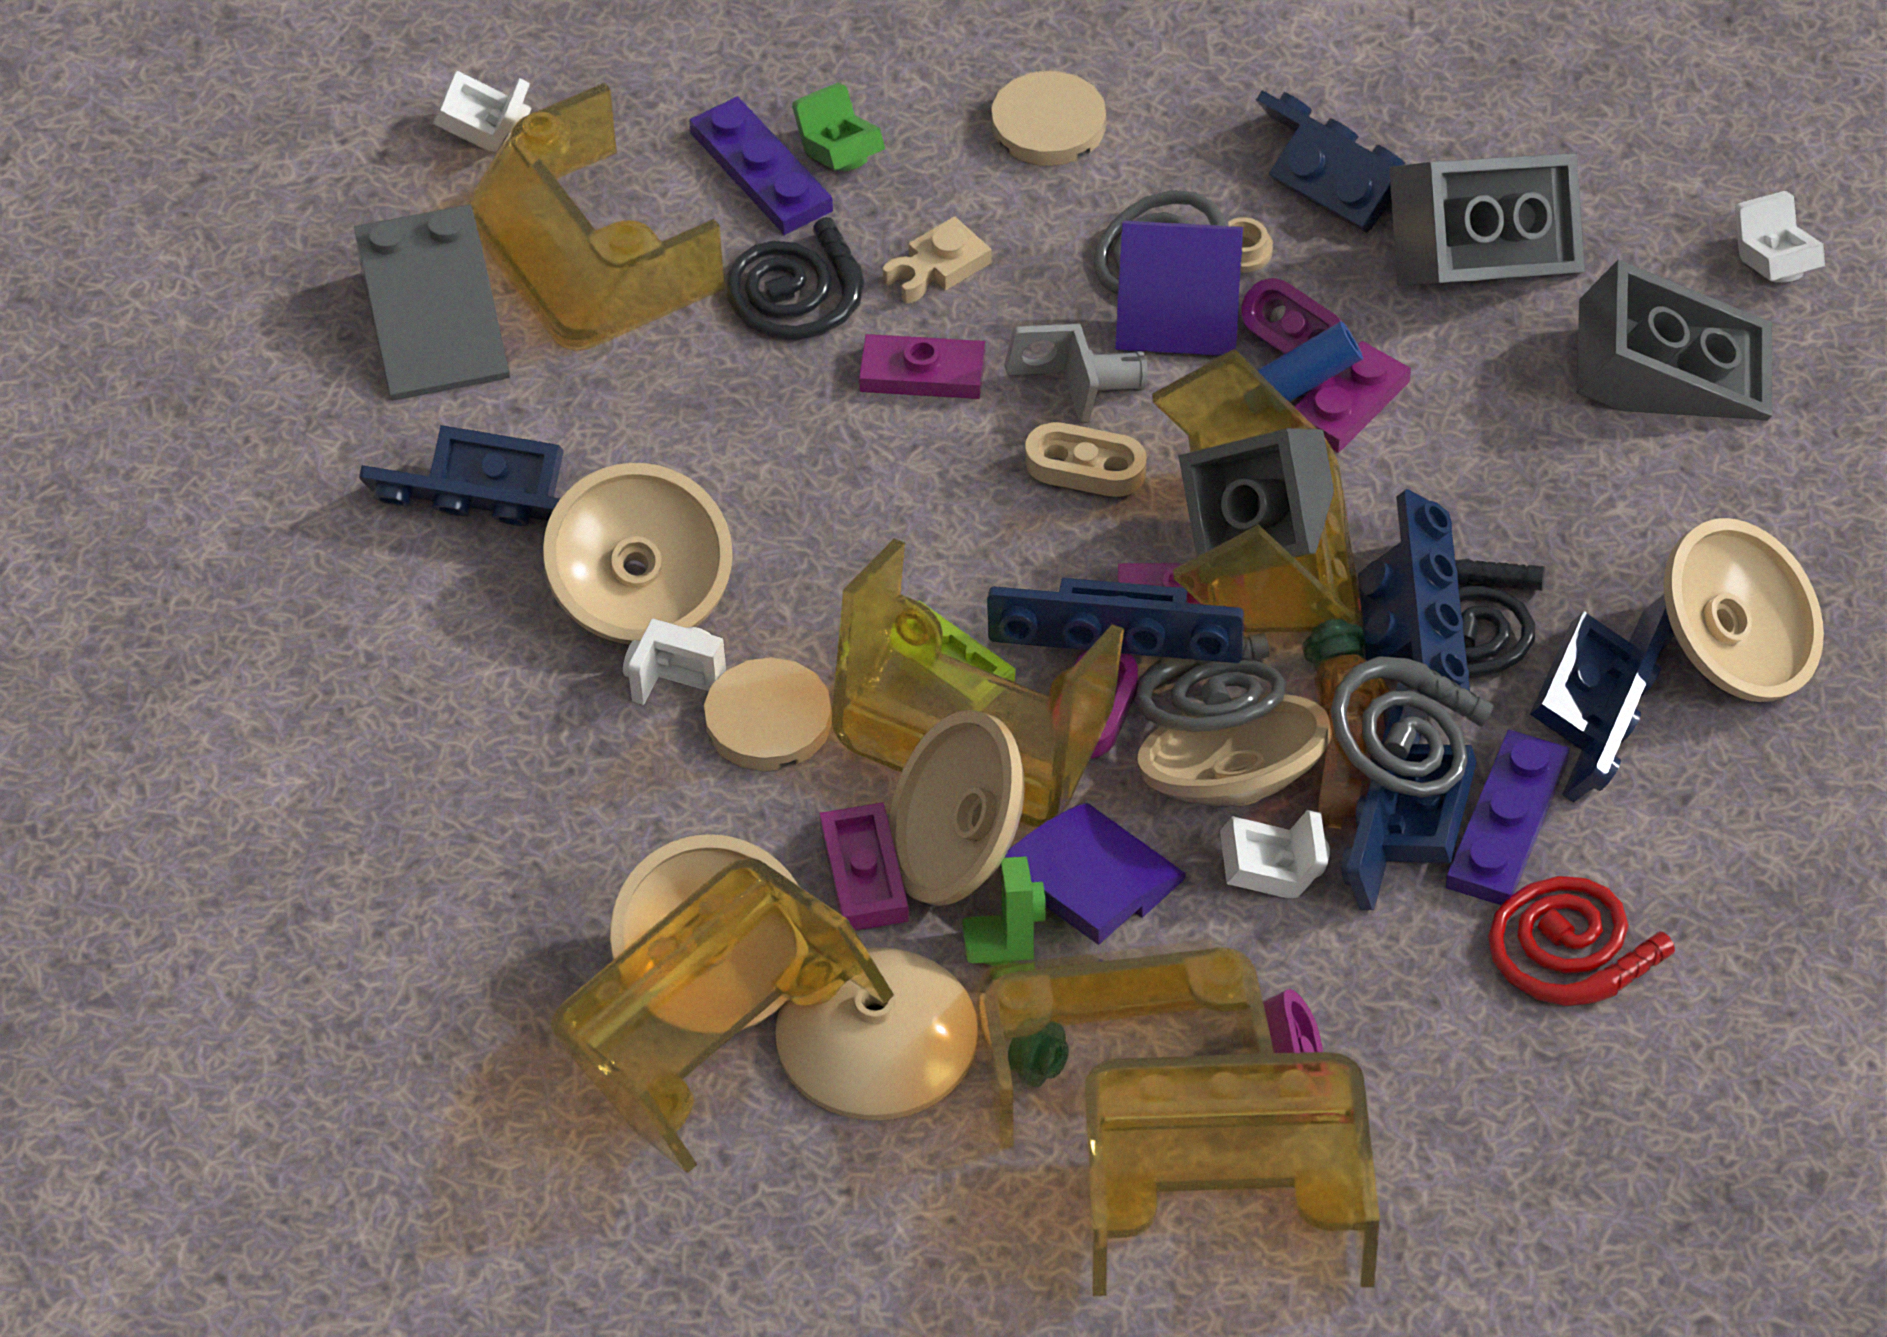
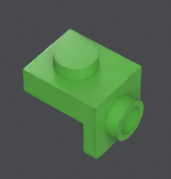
(833, 131)
(1009, 935)

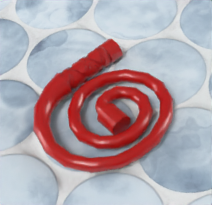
(1560, 931)

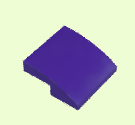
(1178, 288)
(1095, 871)

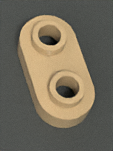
(1087, 459)

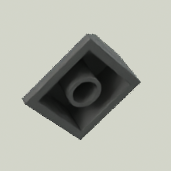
(1263, 481)

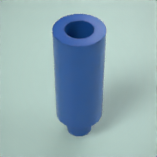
(1313, 362)

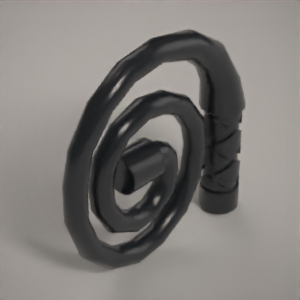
(780, 289)
(1502, 576)

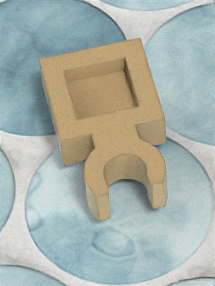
(940, 255)

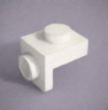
(480, 111)
(1772, 240)
(674, 654)
(1274, 857)

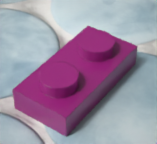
(1354, 396)
(864, 866)

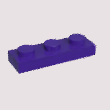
(761, 165)
(1507, 818)

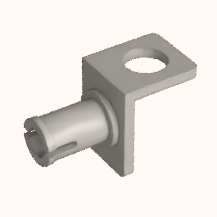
(1082, 369)

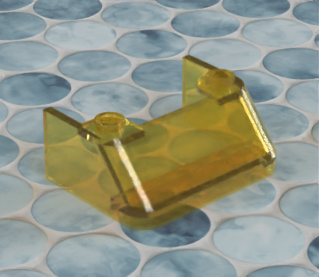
(573, 277)
(1253, 571)
(900, 685)
(700, 983)
(1111, 986)
(1229, 1127)

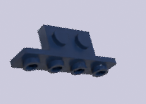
(1329, 165)
(480, 472)
(1414, 593)
(1153, 618)
(1596, 690)
(1402, 825)

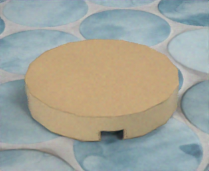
(1048, 117)
(768, 713)

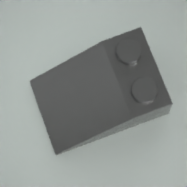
(1486, 219)
(431, 302)
(1671, 349)

